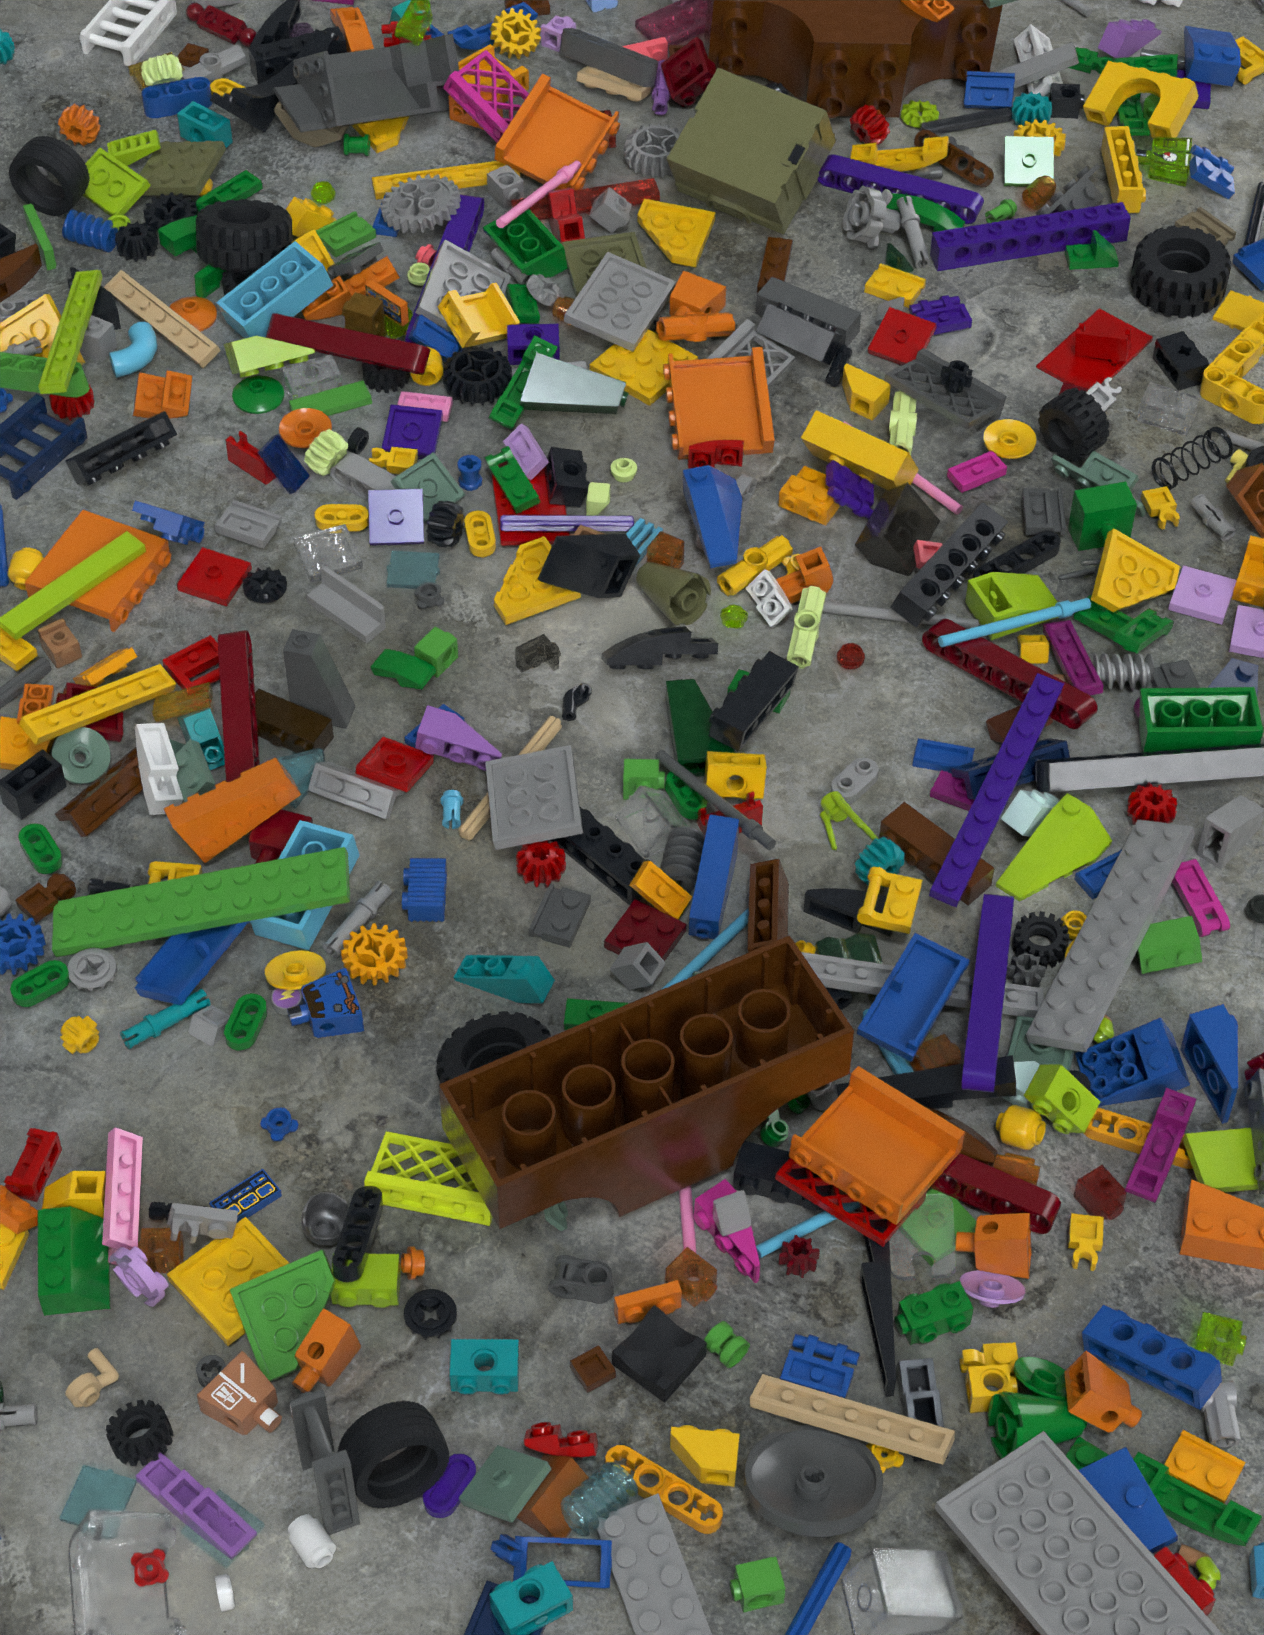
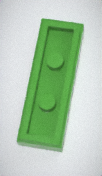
(39, 236)
(335, 399)

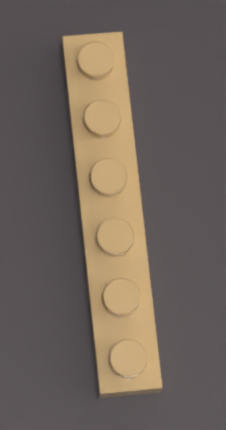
(162, 319)
(852, 1419)

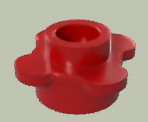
(149, 1577)

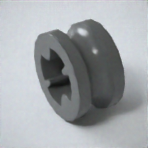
(207, 1364)

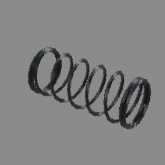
(1170, 465)

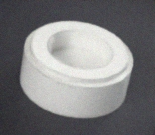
(225, 1592)

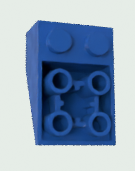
(1134, 1065)

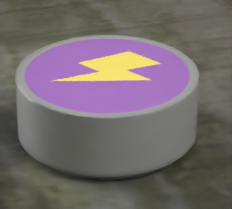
(285, 999)

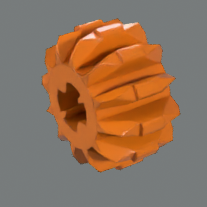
(79, 124)

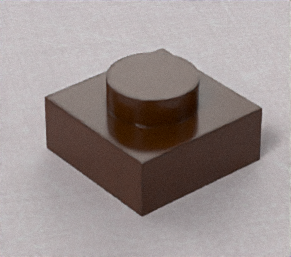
(191, 54)
(593, 1369)

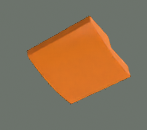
(162, 394)

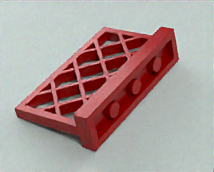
(829, 1203)

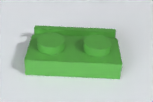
(346, 234)

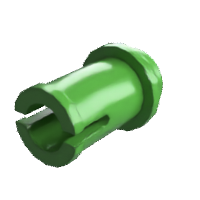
(1006, 209)

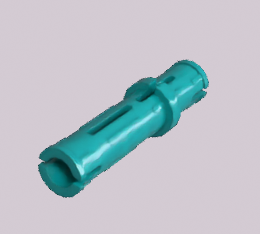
(154, 1024)

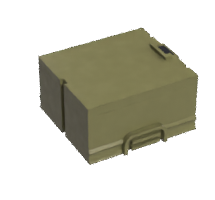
(751, 151)

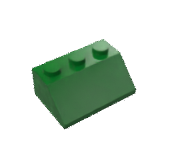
(529, 245)
(72, 1262)

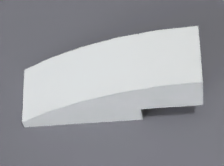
(157, 767)

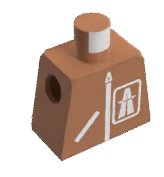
(241, 1397)

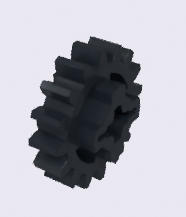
(168, 209)

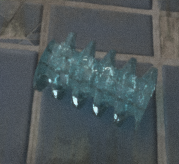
(598, 1497)

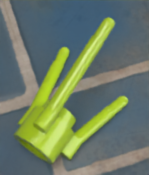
(838, 809)

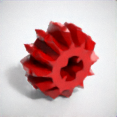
(869, 125)
(72, 406)
(1152, 804)
(541, 862)

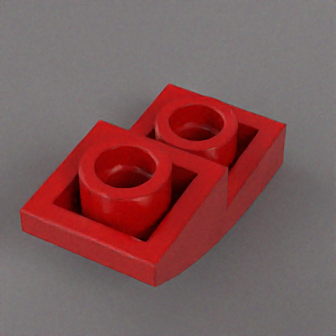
(716, 452)
(549, 1440)

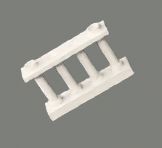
(138, 39)

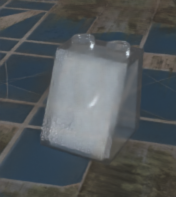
(901, 1593)

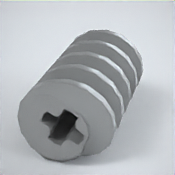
(1124, 670)

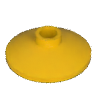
(1010, 438)
(294, 969)

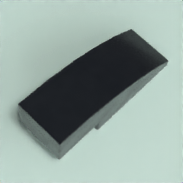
(841, 907)
(919, 1392)

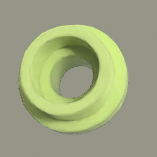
(418, 273)
(623, 469)

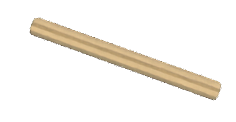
(482, 811)

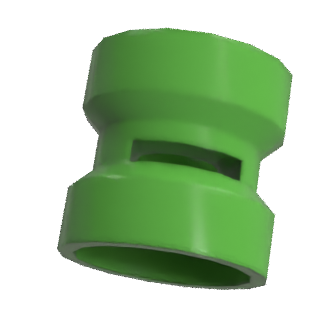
(726, 1344)

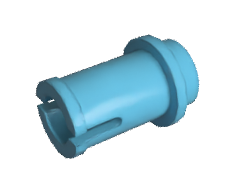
(451, 805)

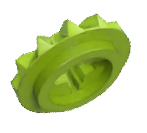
(910, 114)

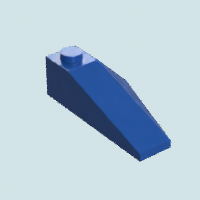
(716, 512)

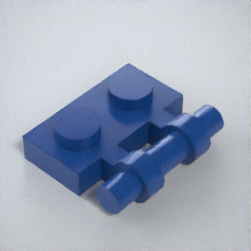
(1212, 171)
(819, 1373)

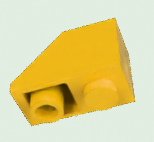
(308, 216)
(864, 392)
(79, 1190)
(707, 1453)

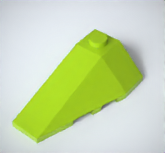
(1061, 843)

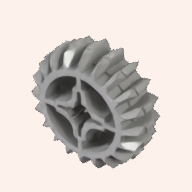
(648, 149)

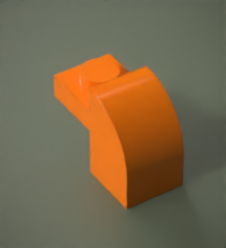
(812, 571)

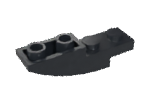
(648, 648)

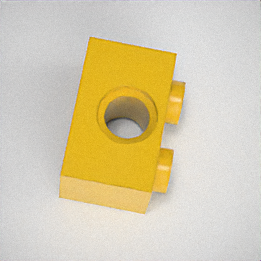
(749, 767)

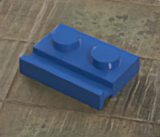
(989, 90)

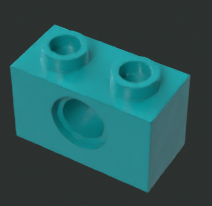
(203, 124)
(471, 1354)
(524, 1618)

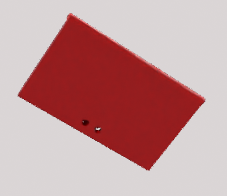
(1087, 371)
(544, 508)

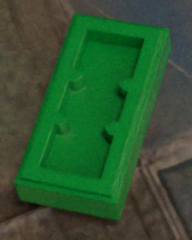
(523, 303)
(583, 1010)

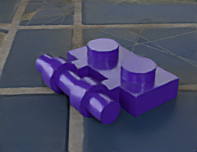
(945, 312)
(850, 489)

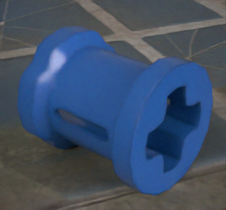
(469, 468)

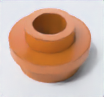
(413, 1262)

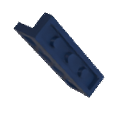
(976, 771)

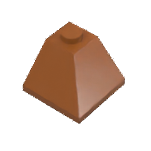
(1248, 492)

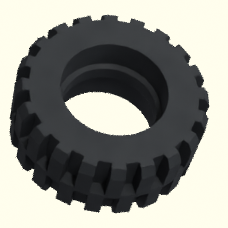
(242, 234)
(1177, 292)
(487, 1041)

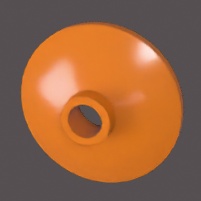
(196, 311)
(302, 426)

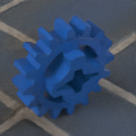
(15, 946)

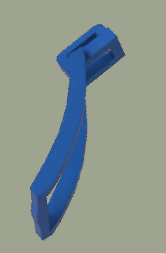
(518, 1557)

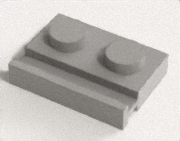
(248, 524)

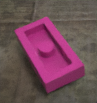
(976, 471)

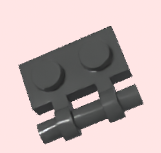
(352, 263)

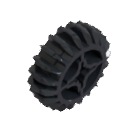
(476, 375)

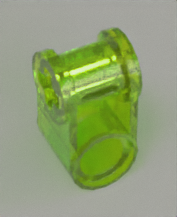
(413, 24)

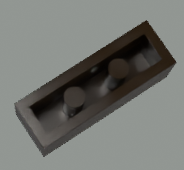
(291, 724)

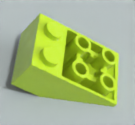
(256, 351)
(1007, 595)

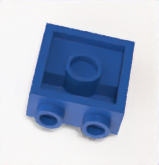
(171, 524)

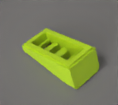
(134, 147)

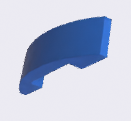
(480, 37)

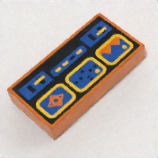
(394, 306)

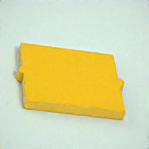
(1238, 310)

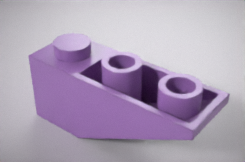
(1126, 37)
(452, 738)

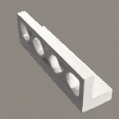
(1029, 45)

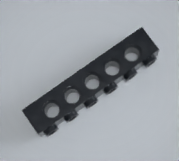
(949, 564)

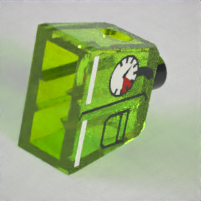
(1167, 160)

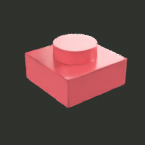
(924, 551)

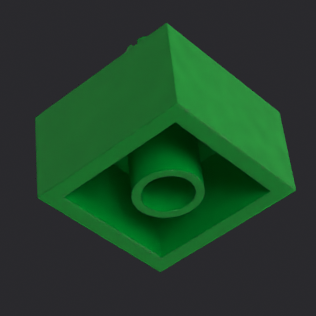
(1099, 511)

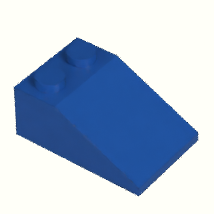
(1211, 56)
(1212, 1054)

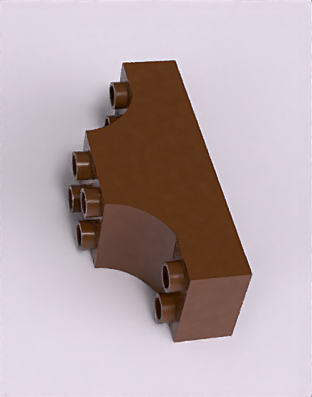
(849, 49)
(647, 1089)

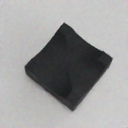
(659, 1354)

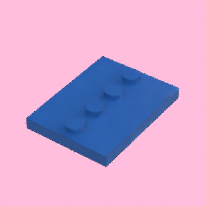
(1131, 1498)

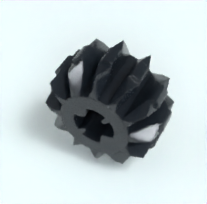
(136, 241)
(445, 524)

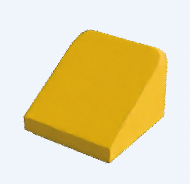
(1033, 648)

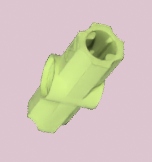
(903, 421)
(809, 615)

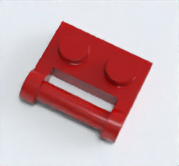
(193, 661)

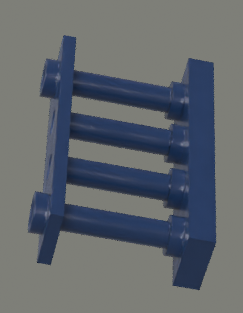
(20, 427)

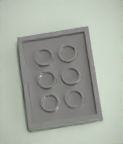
(457, 271)
(619, 301)
(533, 797)

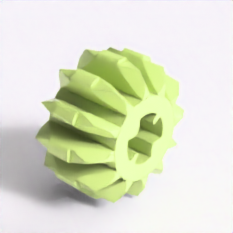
(161, 70)
(325, 452)

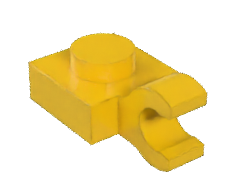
(990, 1355)

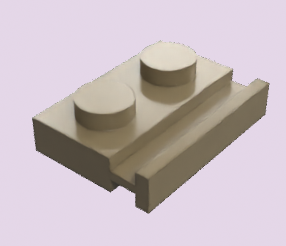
(1208, 223)

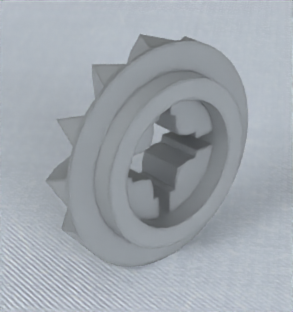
(543, 289)
(99, 960)

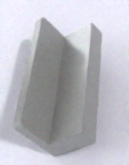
(348, 606)
(352, 789)

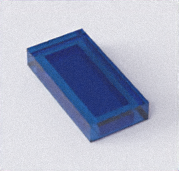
(283, 464)

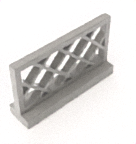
(742, 338)

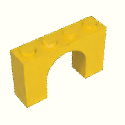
(1122, 81)

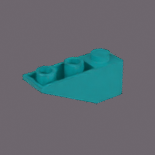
(511, 977)

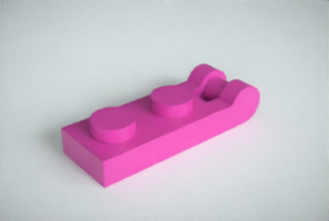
(1200, 898)

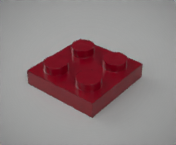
(645, 924)

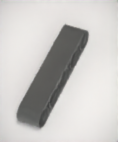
(608, 57)

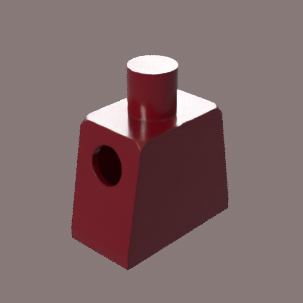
(272, 835)

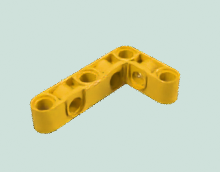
(1223, 379)

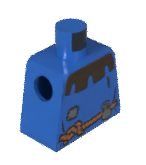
(329, 1006)

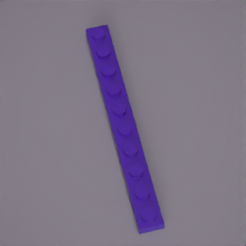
(996, 791)

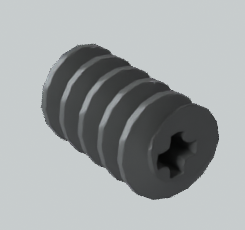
(683, 856)

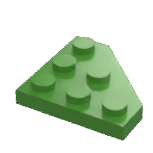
(281, 1310)

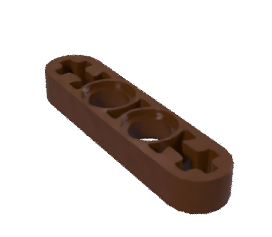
(953, 159)

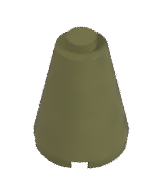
(675, 591)

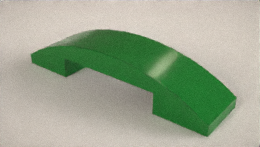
(1131, 115)
(930, 213)
(508, 408)
(1196, 1509)

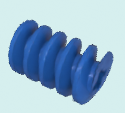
(89, 231)

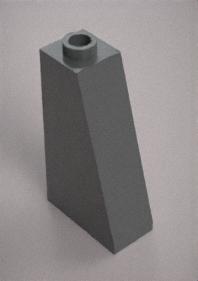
(315, 678)

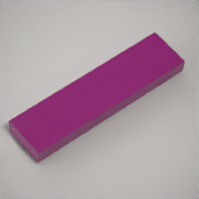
(1073, 657)

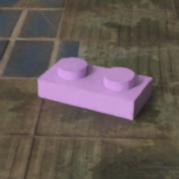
(526, 451)

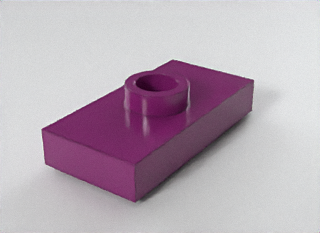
(951, 791)

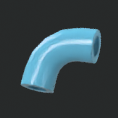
(137, 354)

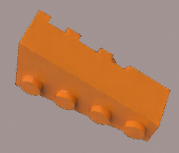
(232, 809)
(1222, 1227)

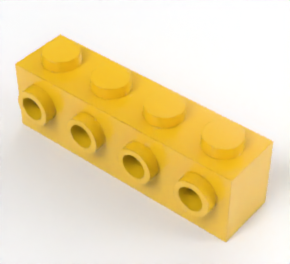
(1122, 168)

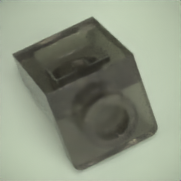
(536, 652)

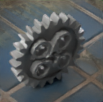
(420, 203)

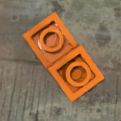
(930, 9)
(34, 699)

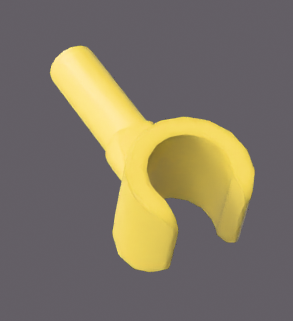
(1239, 460)

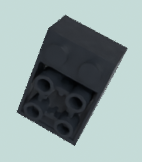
(591, 564)

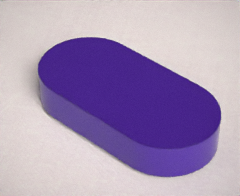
(444, 1496)

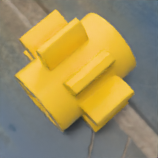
(79, 1034)

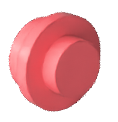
(426, 254)

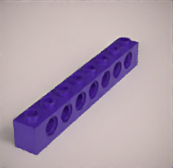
(1027, 236)

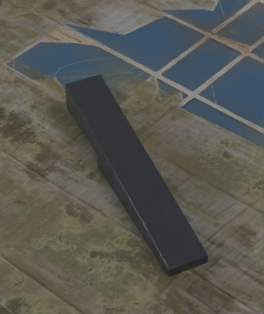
(943, 1085)
(877, 1295)

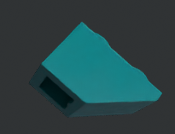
(202, 728)

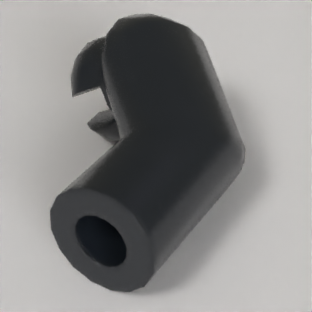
(574, 698)

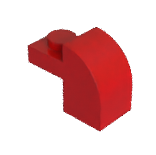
(563, 217)

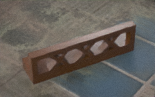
(104, 795)

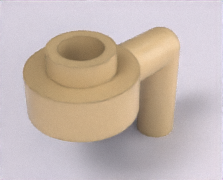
(86, 1388)

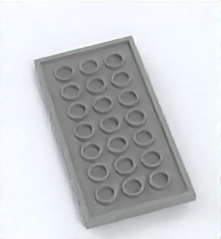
(1065, 1550)

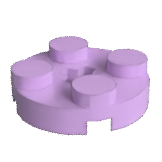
(138, 1276)

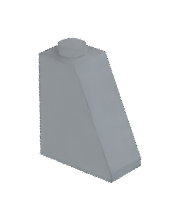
(1229, 830)

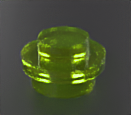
(323, 192)
(733, 616)

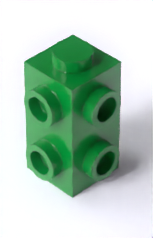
(934, 1313)

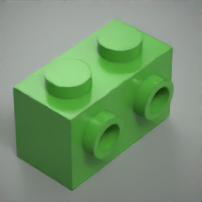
(1169, 945)

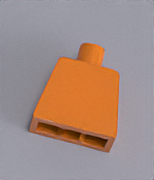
(696, 294)
(1000, 1244)
(325, 1351)
(1099, 1394)

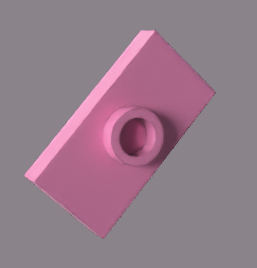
(427, 401)

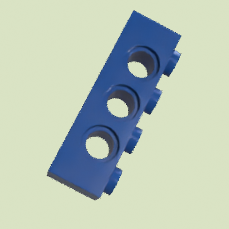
(1129, 1346)

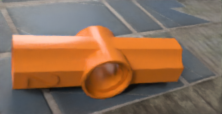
(695, 326)

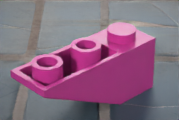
(738, 1245)

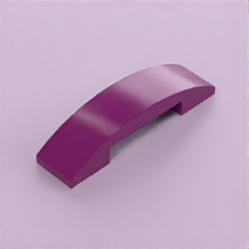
(1161, 1145)

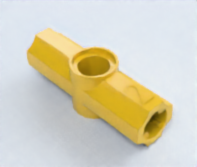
(753, 563)

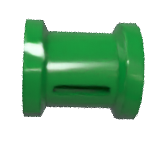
(357, 144)

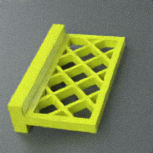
(428, 1195)

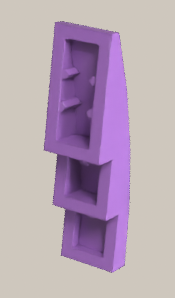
(196, 1506)

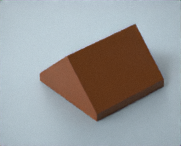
(544, 1507)

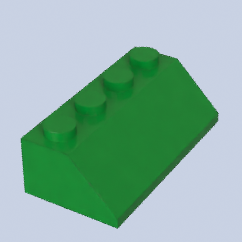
(1198, 718)

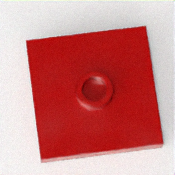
(901, 337)
(214, 576)
(394, 764)

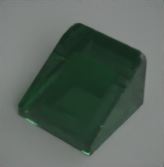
(896, 259)

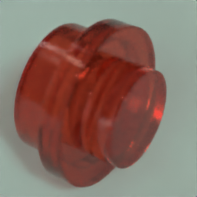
(850, 656)

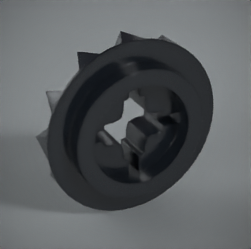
(271, 591)
(428, 1301)

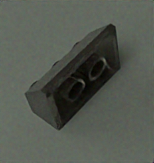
(894, 528)

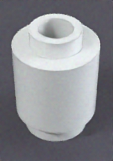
(311, 1541)

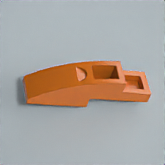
(353, 28)
(332, 301)

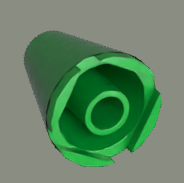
(1024, 1416)

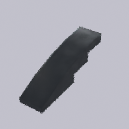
(279, 23)

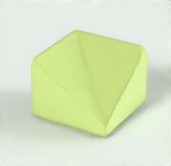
(597, 497)

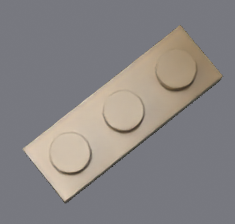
(611, 84)

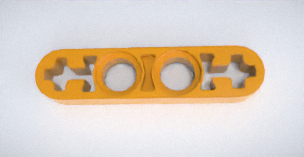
(1134, 1144)
(667, 1484)

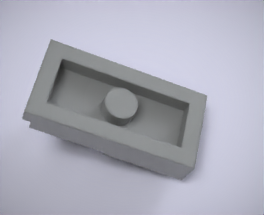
(203, 1220)

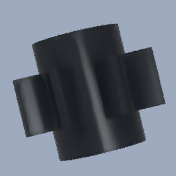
(956, 376)

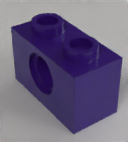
(521, 336)

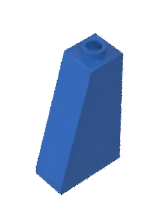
(714, 877)

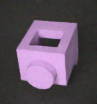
(553, 29)

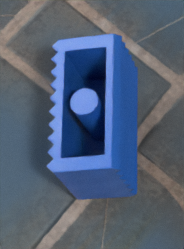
(426, 889)

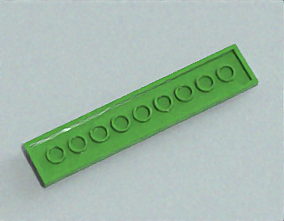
(201, 901)

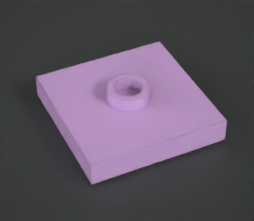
(1202, 595)
(1248, 632)

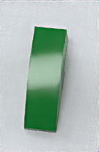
(179, 235)

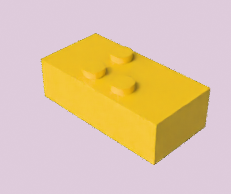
(859, 451)

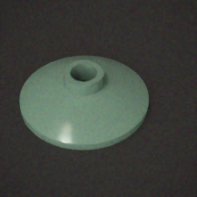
(89, 744)

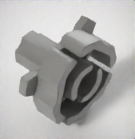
(869, 211)

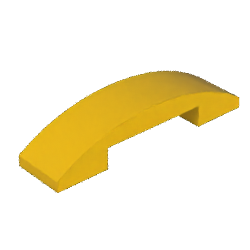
(903, 158)

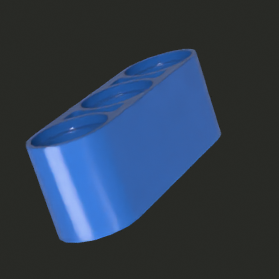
(172, 97)

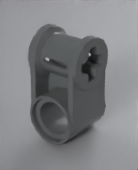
(579, 1280)

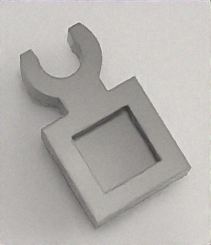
(1104, 393)

